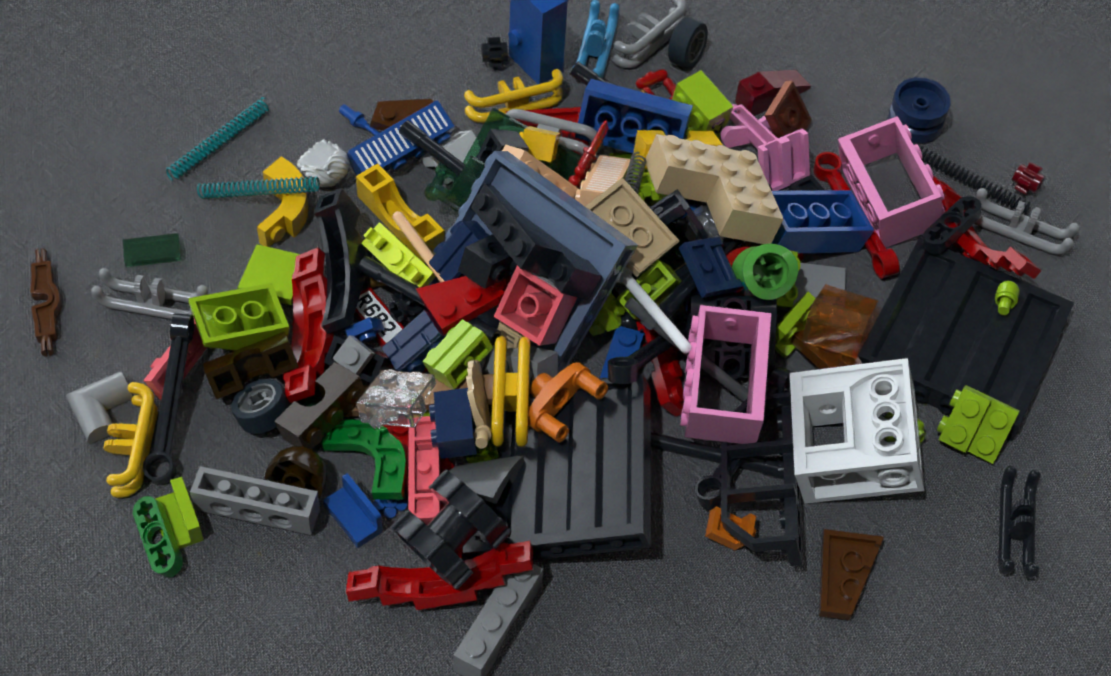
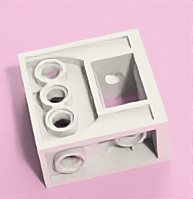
(865, 461)

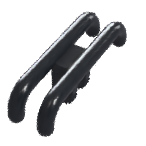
(1018, 522)

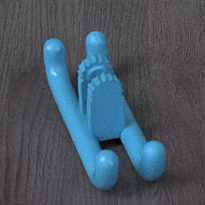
(598, 37)

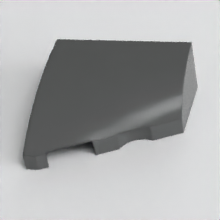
(490, 476)

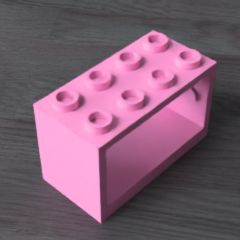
(879, 142)
(730, 326)

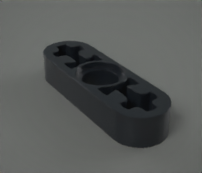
(954, 214)

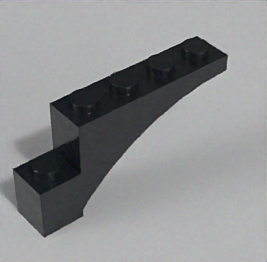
(533, 248)
(343, 253)

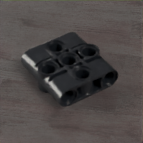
(718, 350)

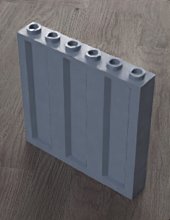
(566, 223)

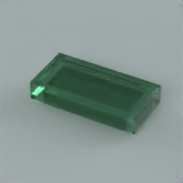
(151, 249)

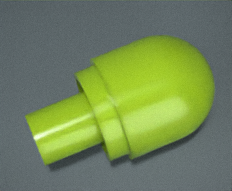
(1007, 296)

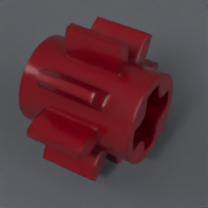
(1028, 178)

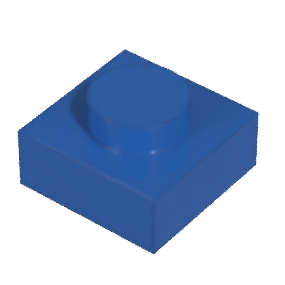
(365, 329)

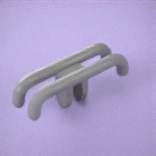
(651, 36)
(556, 125)
(1022, 226)
(148, 297)

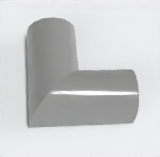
(93, 400)

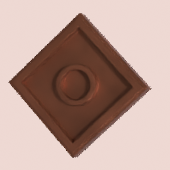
(787, 111)

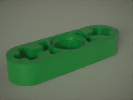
(168, 543)

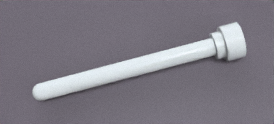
(655, 312)

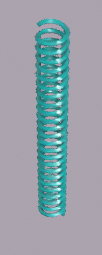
(218, 140)
(260, 187)

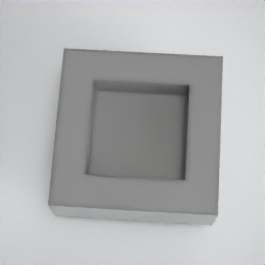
(353, 355)

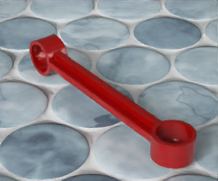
(883, 260)

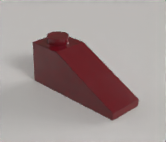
(761, 88)

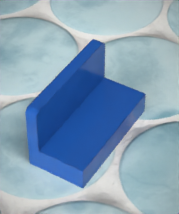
(354, 512)

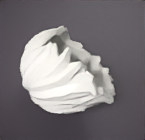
(326, 162)

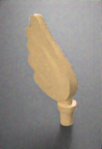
(478, 404)

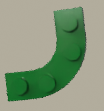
(379, 444)

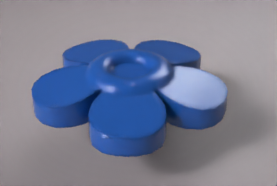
(390, 505)

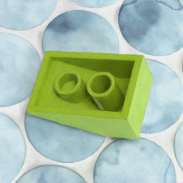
(238, 316)

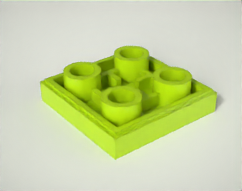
(273, 267)

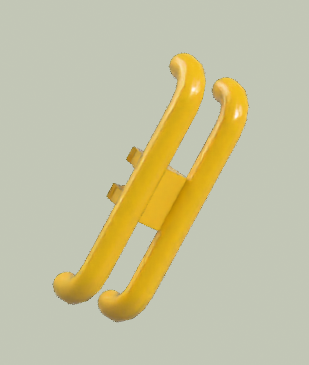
(516, 98)
(510, 391)
(135, 443)

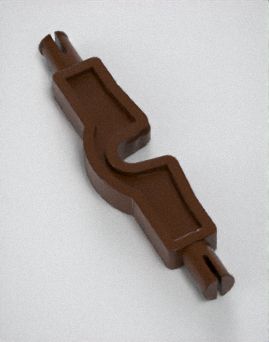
(45, 313)

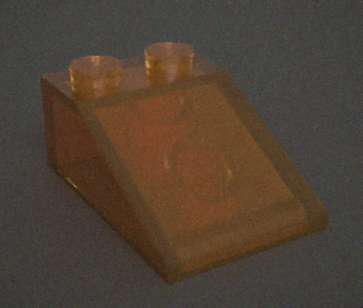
(839, 320)

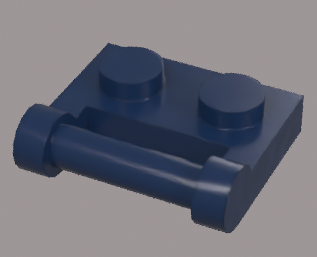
(710, 267)

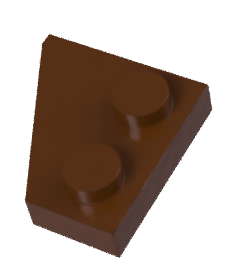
(391, 112)

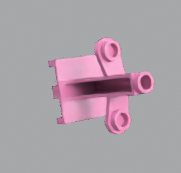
(781, 159)

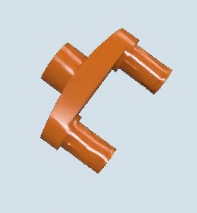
(554, 392)

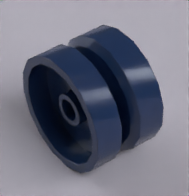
(922, 107)

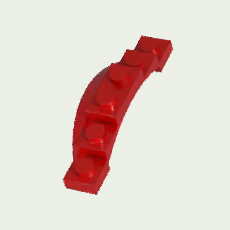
(977, 250)
(309, 339)
(430, 590)

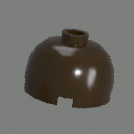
(298, 468)

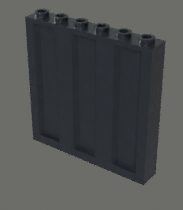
(954, 336)
(590, 487)

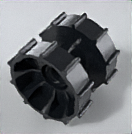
(451, 529)

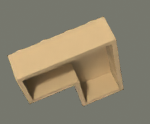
(724, 179)

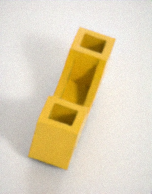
(381, 196)

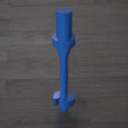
(356, 118)

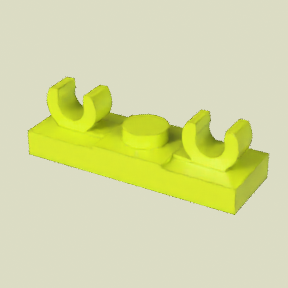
(397, 256)

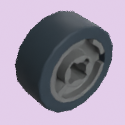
(687, 42)
(259, 405)

